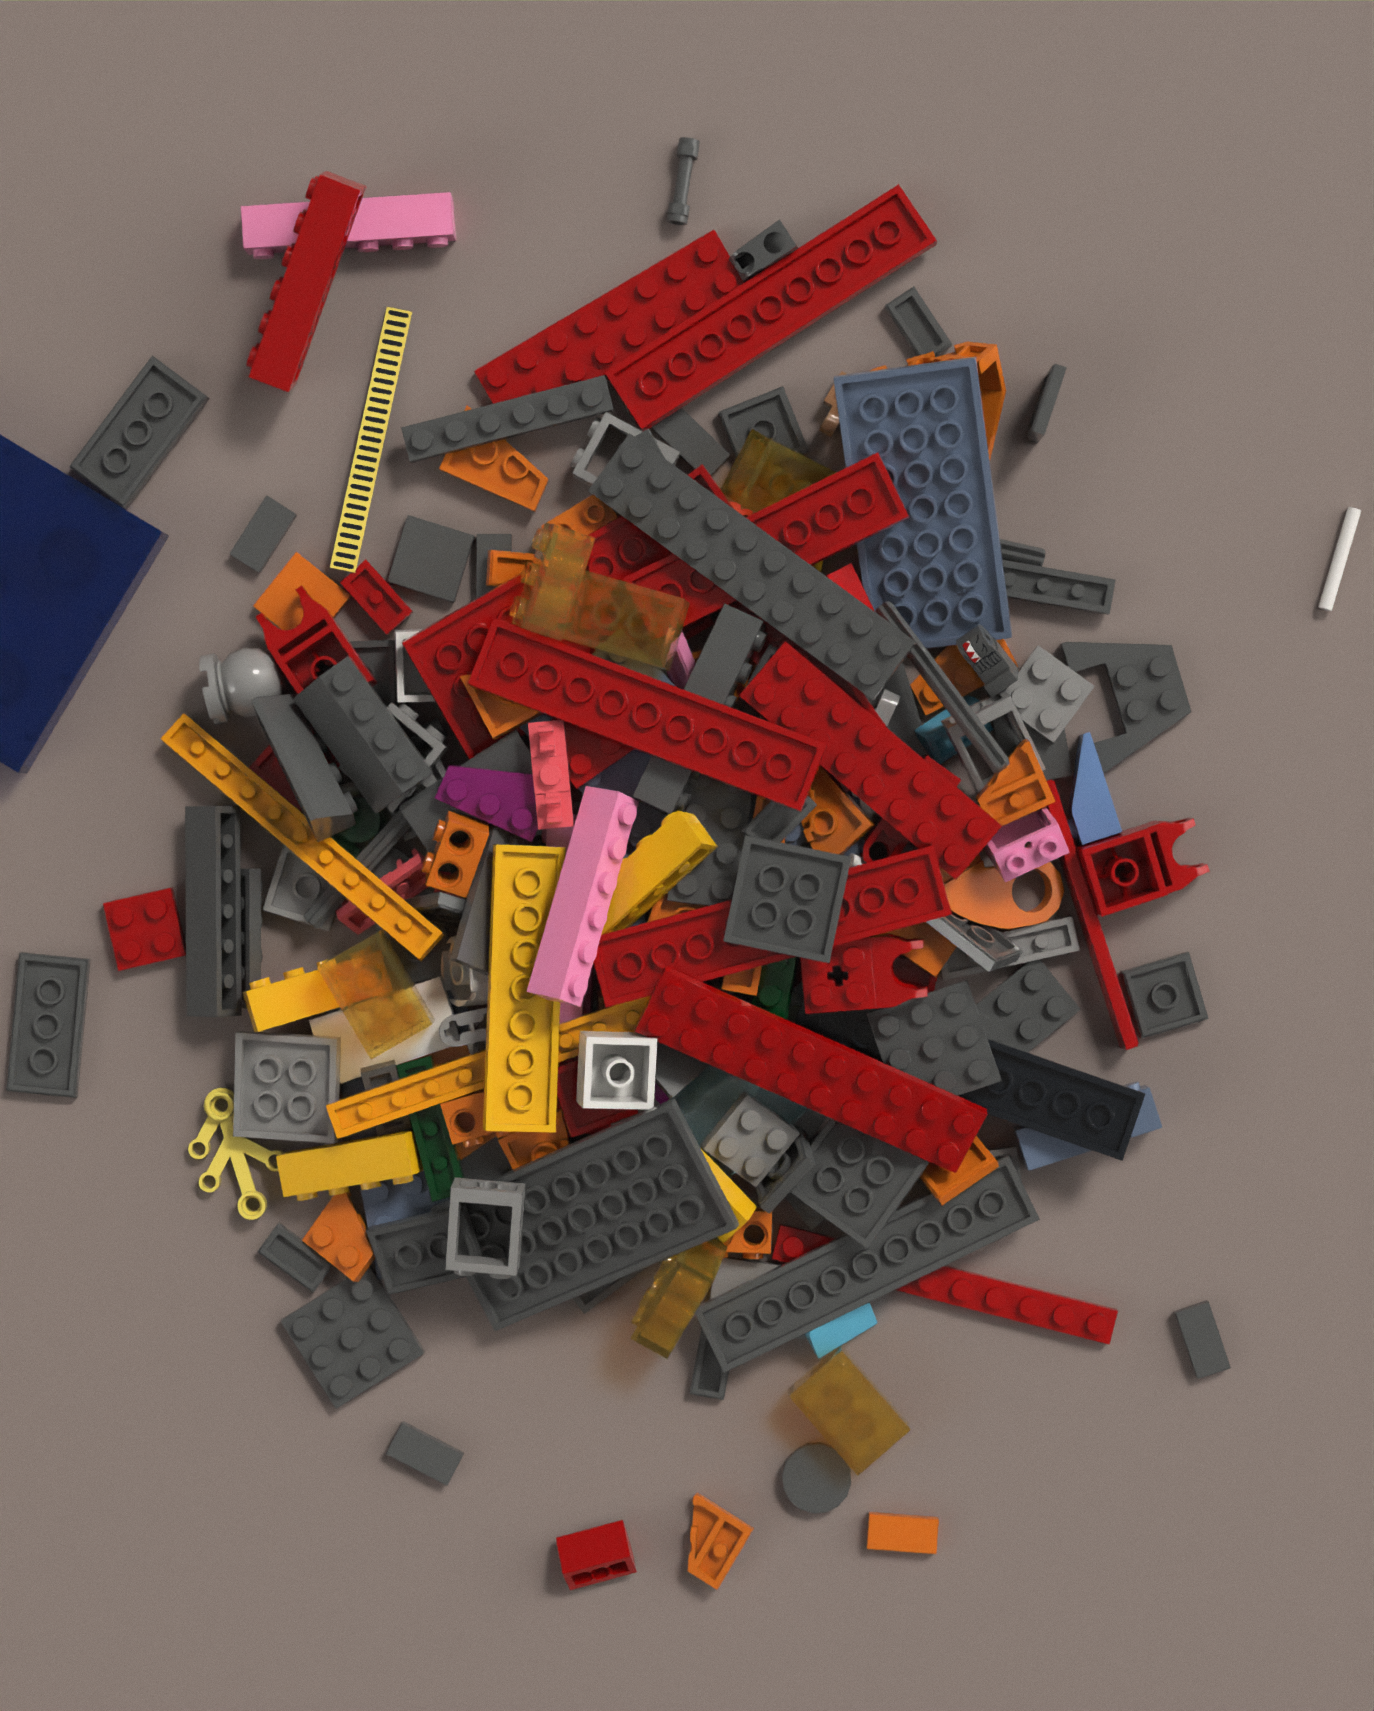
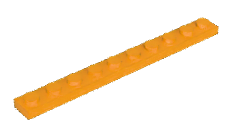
(293, 831)
(461, 1075)

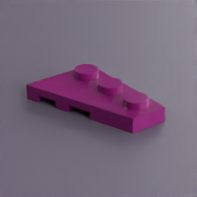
(493, 796)

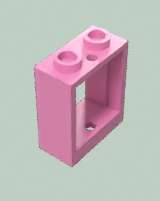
(1016, 859)

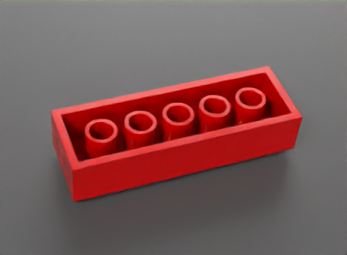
(307, 280)

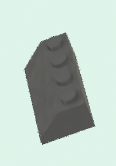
(362, 734)
(305, 765)
(424, 811)

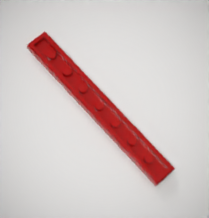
(1093, 932)

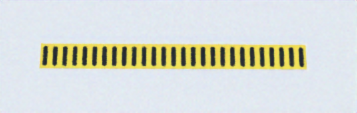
(371, 439)

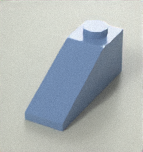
(1090, 802)

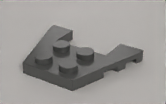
(1144, 688)

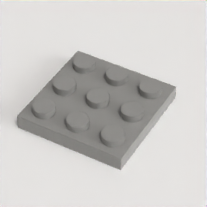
(285, 1086)

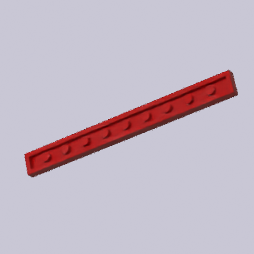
(981, 1293)

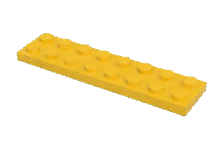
(520, 1025)

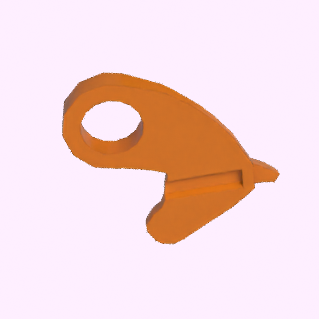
(988, 900)

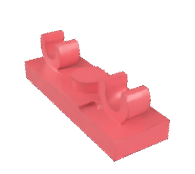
(550, 774)
(405, 881)

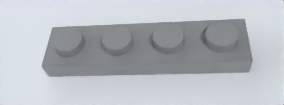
(1036, 942)

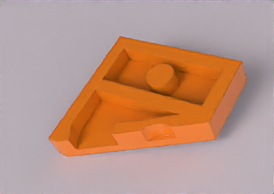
(1017, 788)
(342, 1237)
(715, 1541)

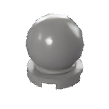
(239, 679)

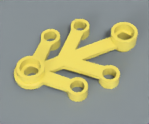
(231, 1148)

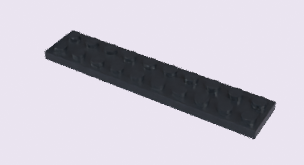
(1031, 1092)

